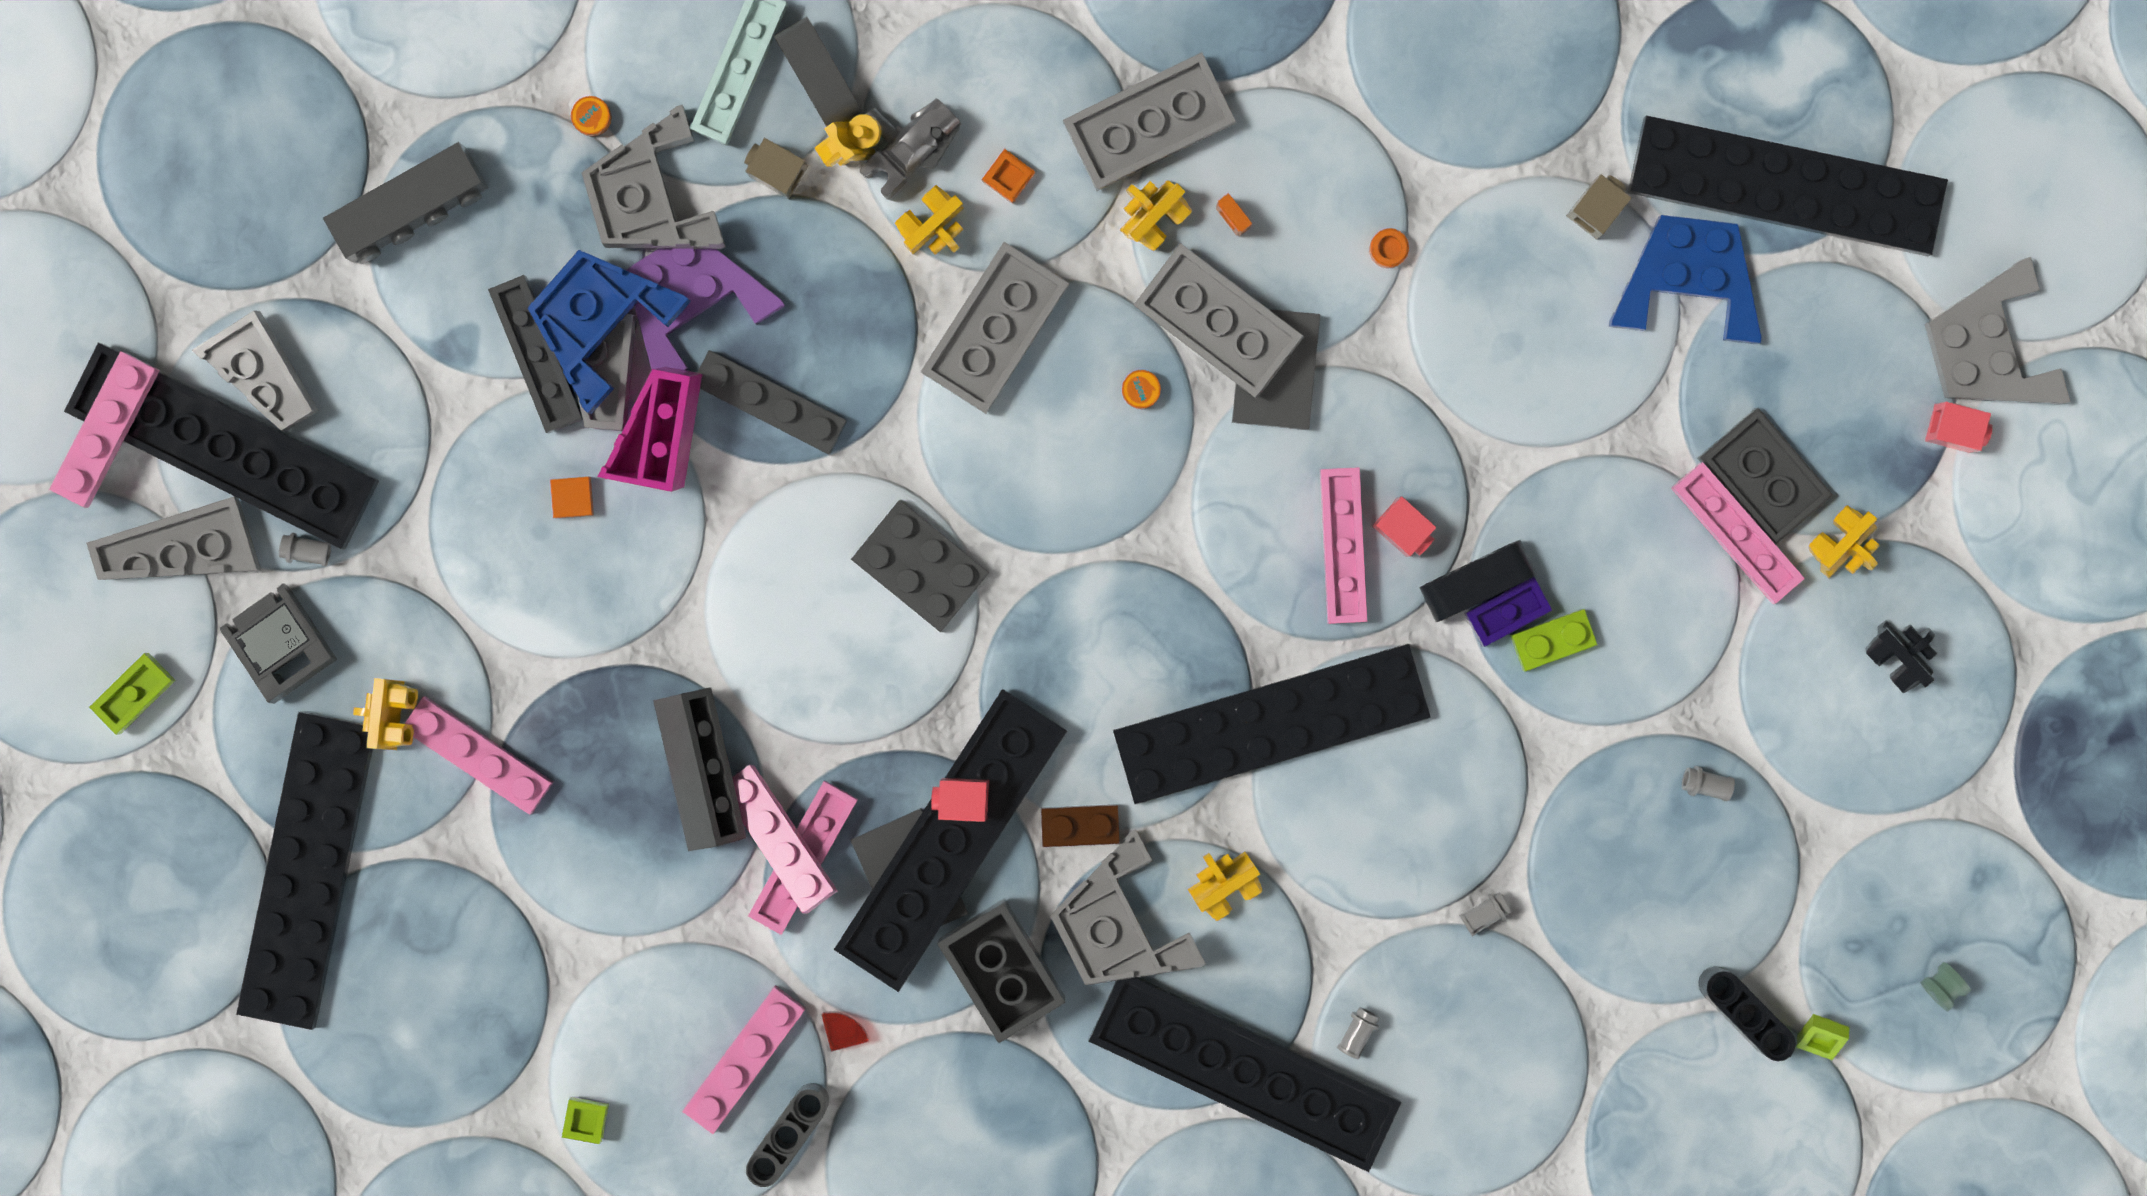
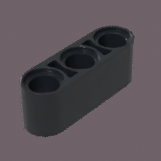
(1478, 581)
(1760, 1026)

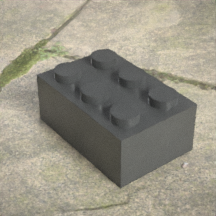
(1001, 970)

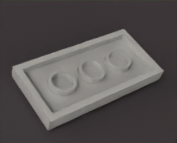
(1149, 121)
(1218, 320)
(994, 327)

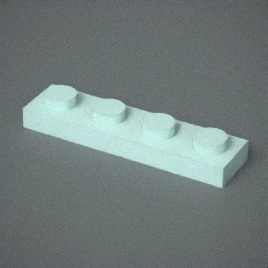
(738, 69)

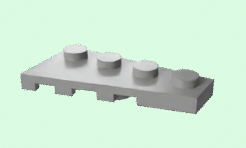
(184, 544)

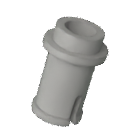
(304, 550)
(1707, 784)
(1486, 914)
(1358, 1032)

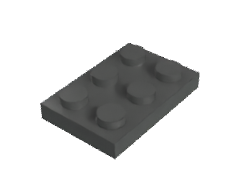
(920, 566)

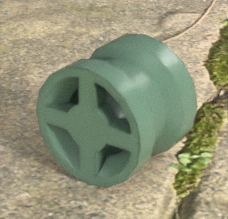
(1945, 986)

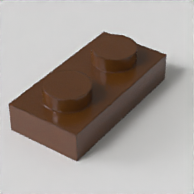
(1080, 825)

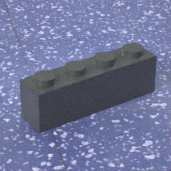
(406, 203)
(699, 769)

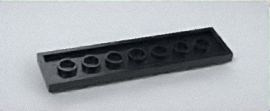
(1787, 186)
(237, 454)
(1271, 723)
(945, 854)
(306, 871)
(1245, 1071)

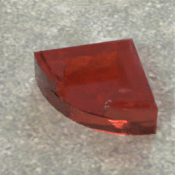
(843, 1030)

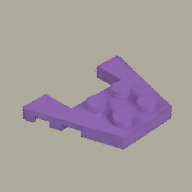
(705, 279)

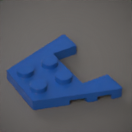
(1695, 261)
(583, 309)

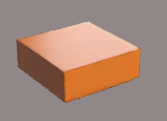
(1008, 176)
(1233, 215)
(572, 497)

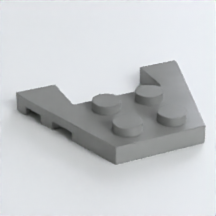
(632, 196)
(1976, 348)
(1104, 930)

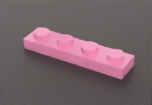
(104, 429)
(1737, 533)
(1343, 545)
(478, 755)
(819, 830)
(781, 841)
(744, 1059)

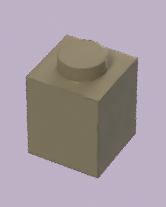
(775, 167)
(1599, 205)

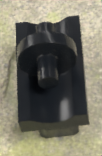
(1914, 668)

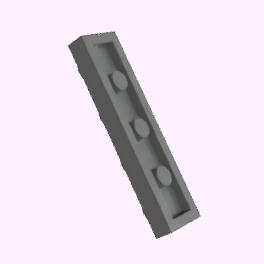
(537, 363)
(770, 402)

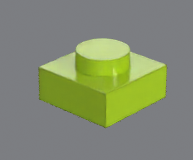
(1822, 1037)
(585, 1120)

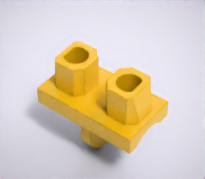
(850, 141)
(1153, 205)
(944, 210)
(1857, 530)
(383, 714)
(1223, 879)

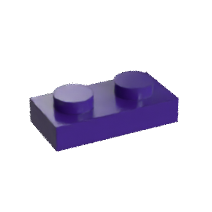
(1508, 611)

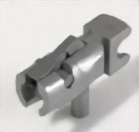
(914, 146)

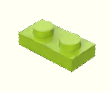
(1553, 640)
(132, 693)

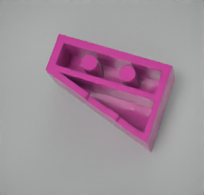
(659, 432)

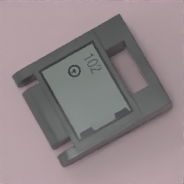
(274, 635)

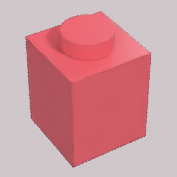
(1959, 427)
(1405, 528)
(961, 799)

